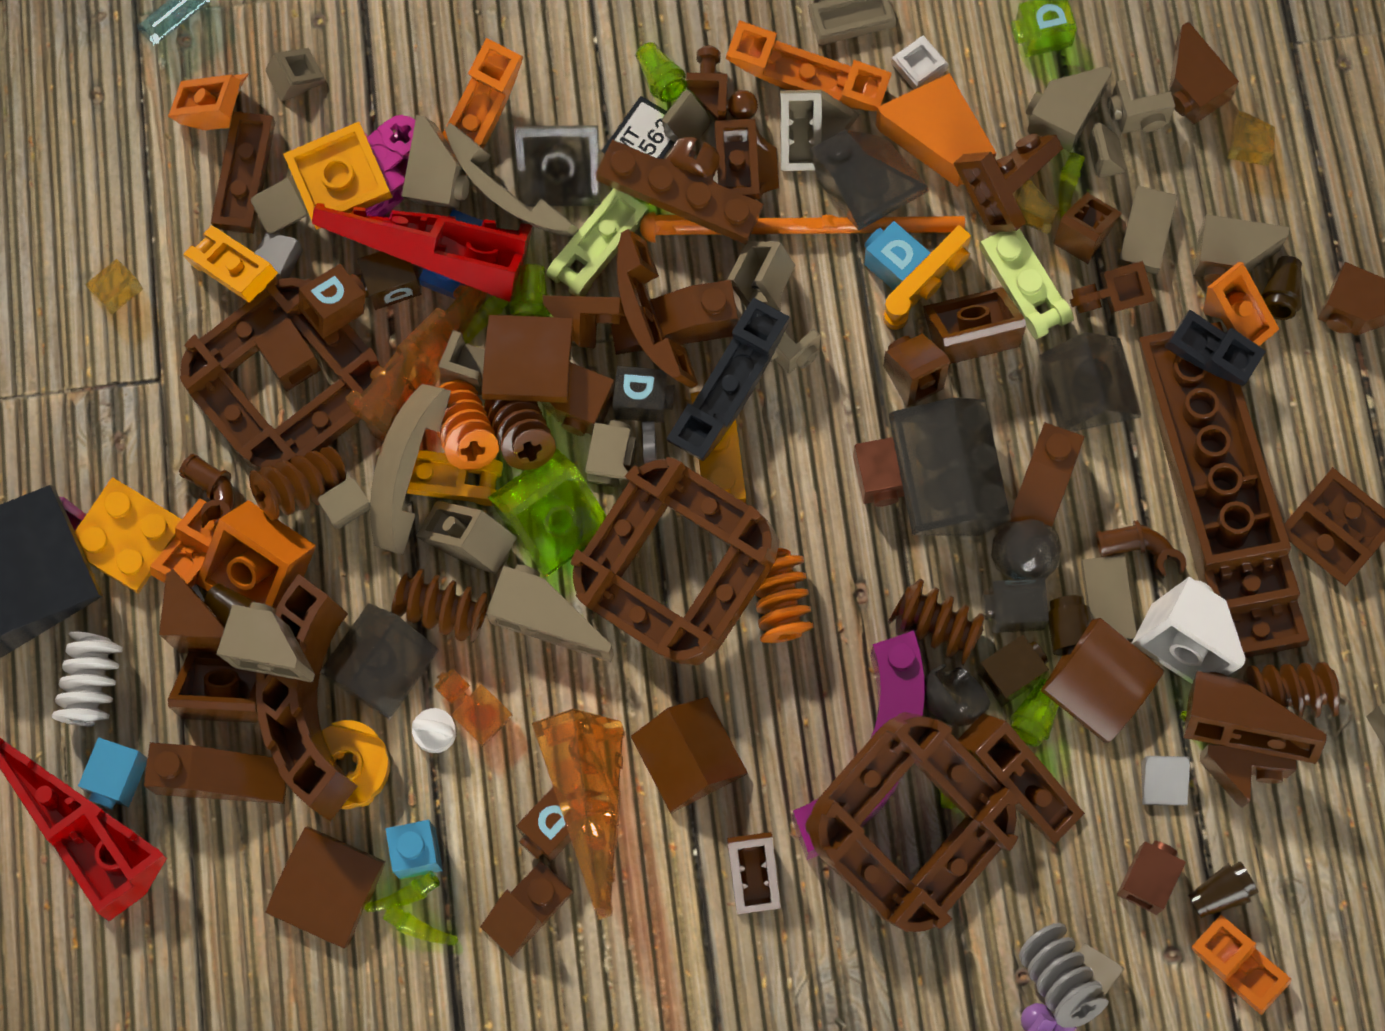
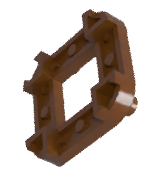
(231, 343)
(626, 528)
(955, 864)

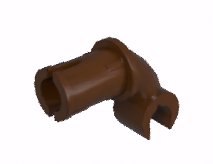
(214, 482)
(1140, 538)

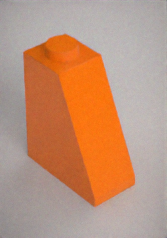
(934, 126)

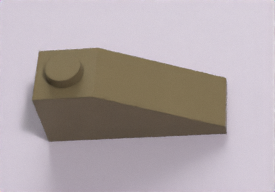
(536, 609)

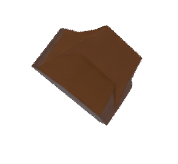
(746, 158)

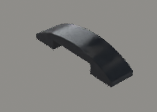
(731, 381)

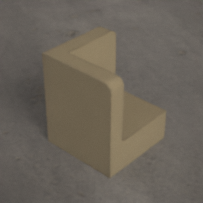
(462, 362)

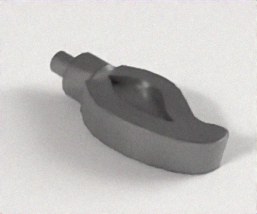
(649, 442)

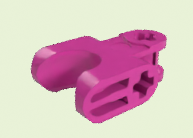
(392, 158)

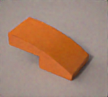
(187, 549)
(1241, 965)

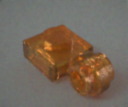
(479, 713)

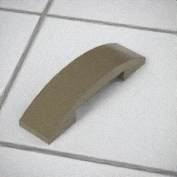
(473, 157)
(396, 463)

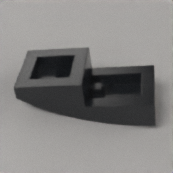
(1209, 348)

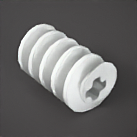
(86, 679)

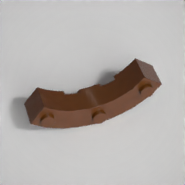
(290, 709)

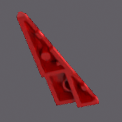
(461, 251)
(100, 852)

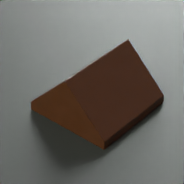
(975, 325)
(187, 620)
(214, 691)
(688, 753)

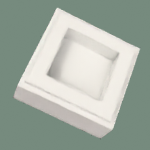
(919, 63)

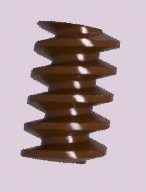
(521, 433)
(296, 481)
(440, 606)
(938, 620)
(1298, 687)

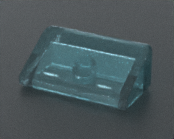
(168, 18)

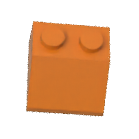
(254, 555)

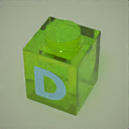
(1044, 26)

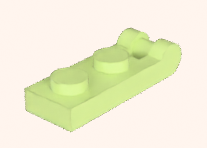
(596, 242)
(1025, 281)

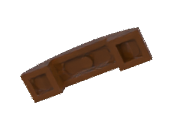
(634, 270)

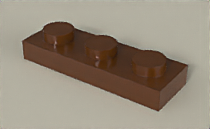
(242, 171)

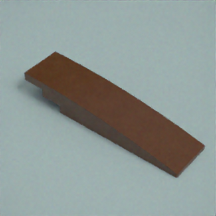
(1225, 498)

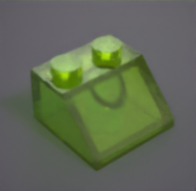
(550, 512)

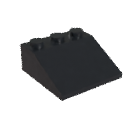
(40, 568)

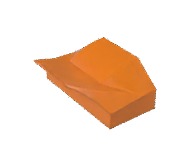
(207, 101)

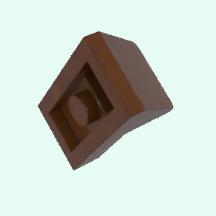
(586, 314)
(1234, 768)
(526, 909)

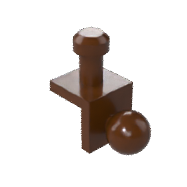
(712, 89)

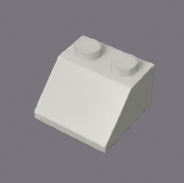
(1191, 632)

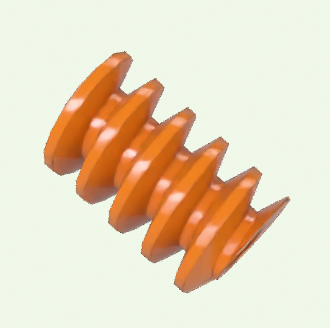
(465, 429)
(779, 600)

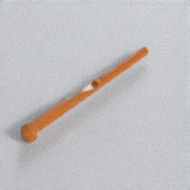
(827, 224)

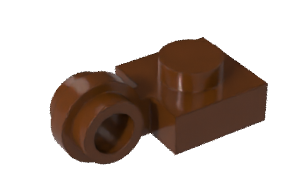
(1122, 286)

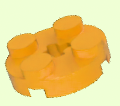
(369, 755)

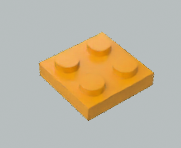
(338, 171)
(125, 534)

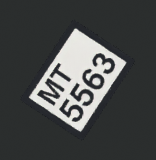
(643, 129)

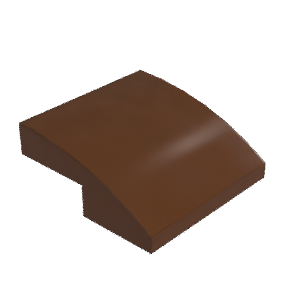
(527, 358)
(1337, 526)
(1102, 680)
(325, 887)

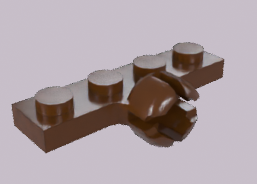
(681, 186)

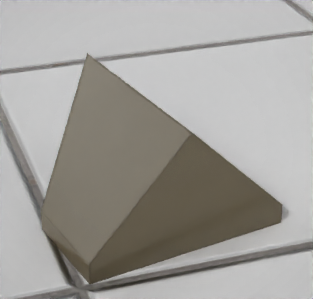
(806, 121)

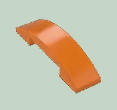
(796, 69)
(487, 91)

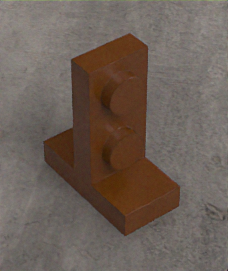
(994, 182)

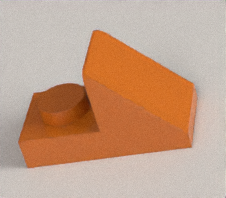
(1240, 305)

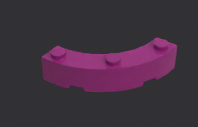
(900, 690)

